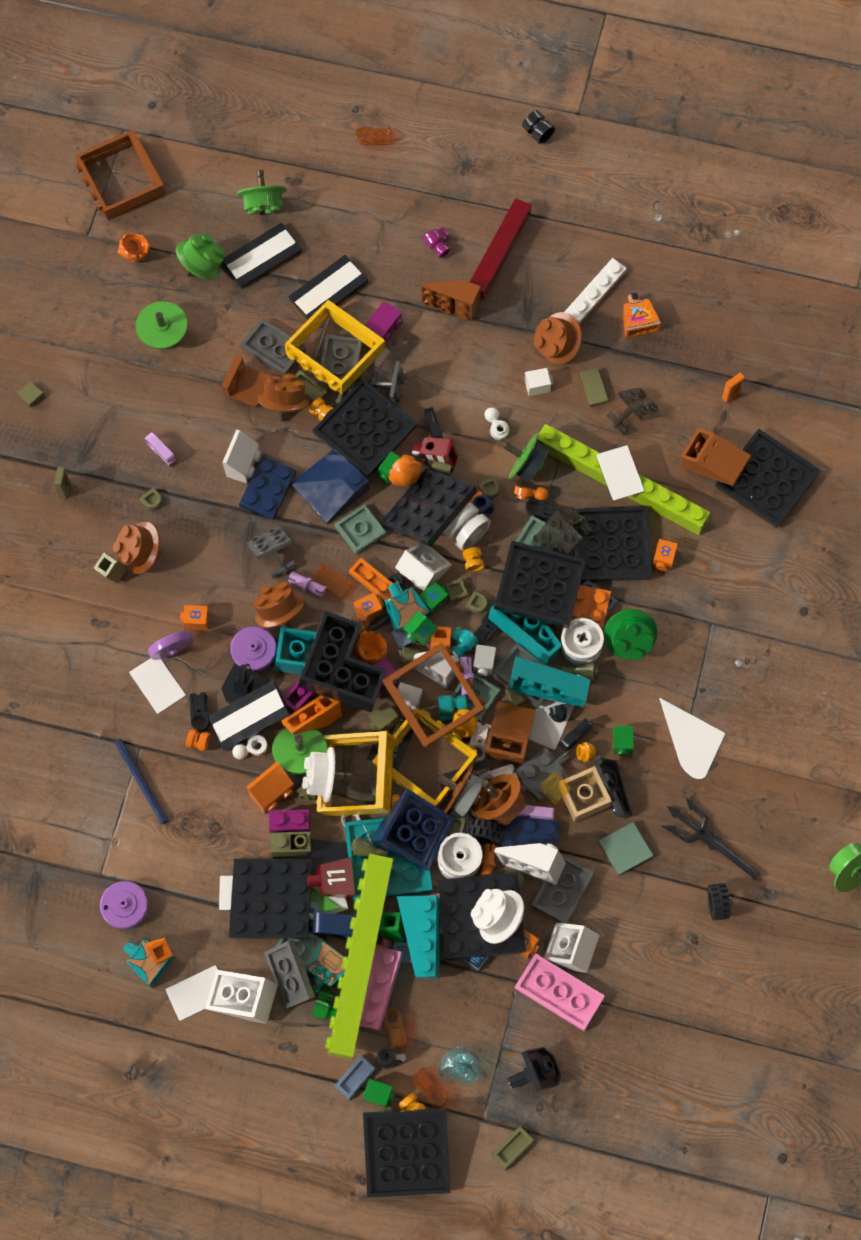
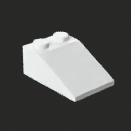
(533, 859)
(241, 996)

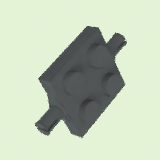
(538, 769)

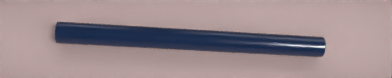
(141, 782)

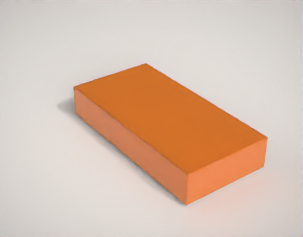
(733, 387)

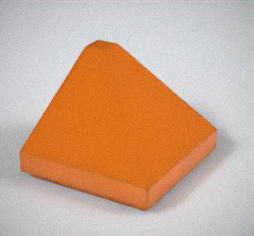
(159, 950)

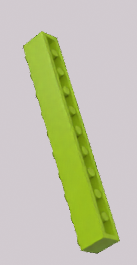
(654, 495)
(360, 957)

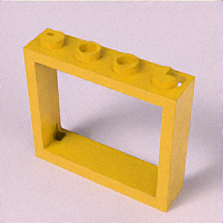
(351, 325)
(453, 738)
(384, 773)

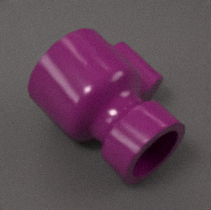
(434, 240)

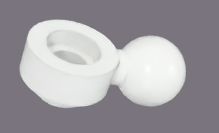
(492, 415)
(240, 751)

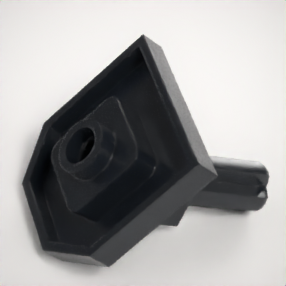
(241, 682)
(540, 1070)

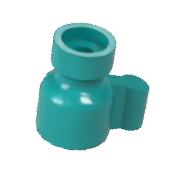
(465, 642)
(449, 704)

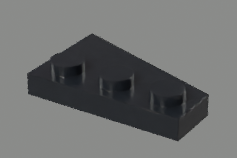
(613, 783)

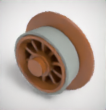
(464, 793)

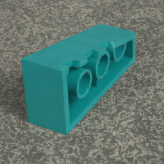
(529, 634)
(548, 683)
(422, 929)

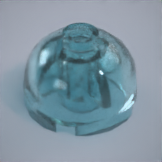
(459, 1065)

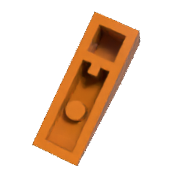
(314, 715)

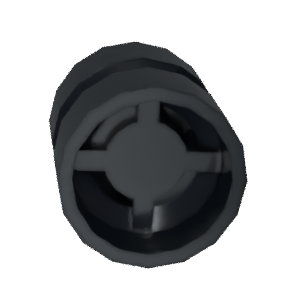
(538, 127)

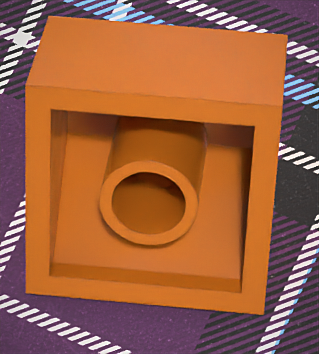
(271, 788)

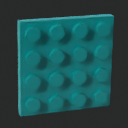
(404, 876)

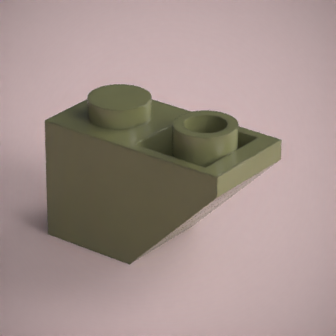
(290, 844)

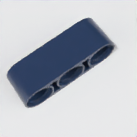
(332, 925)

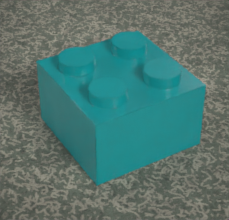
(293, 650)

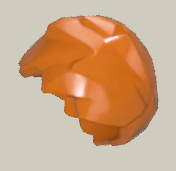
(134, 247)
(405, 471)
(370, 647)

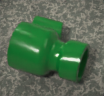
(323, 1007)

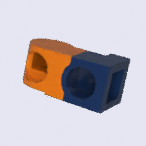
(483, 503)

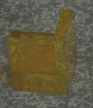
(555, 787)

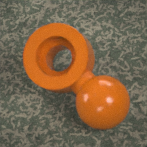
(524, 492)

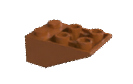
(452, 297)
(714, 457)
(509, 733)

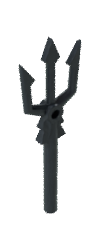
(707, 837)

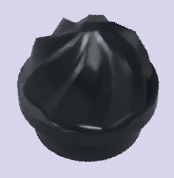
(558, 713)

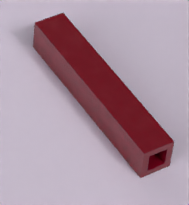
(501, 246)

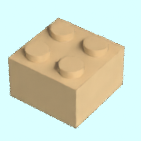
(586, 794)

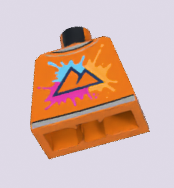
(639, 317)

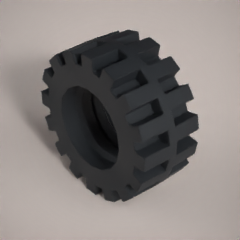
(484, 831)
(718, 901)

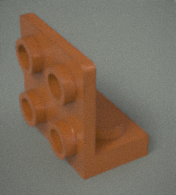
(243, 382)

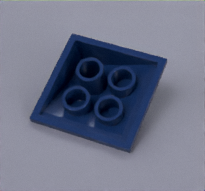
(331, 485)
(413, 830)

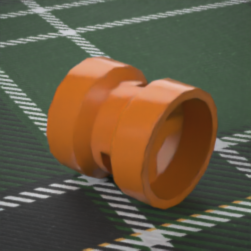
(197, 740)

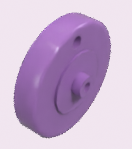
(170, 645)
(255, 647)
(124, 905)

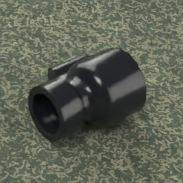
(387, 1058)

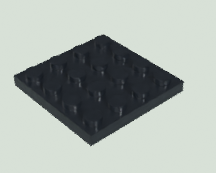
(364, 428)
(771, 480)
(428, 507)
(617, 544)
(539, 584)
(270, 899)
(460, 933)
(406, 1152)

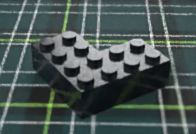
(333, 671)

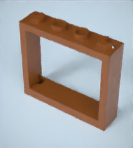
(109, 148)
(466, 683)

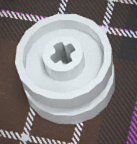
(467, 527)
(582, 631)
(466, 848)

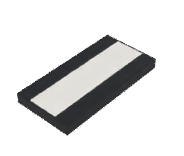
(261, 255)
(332, 284)
(249, 715)

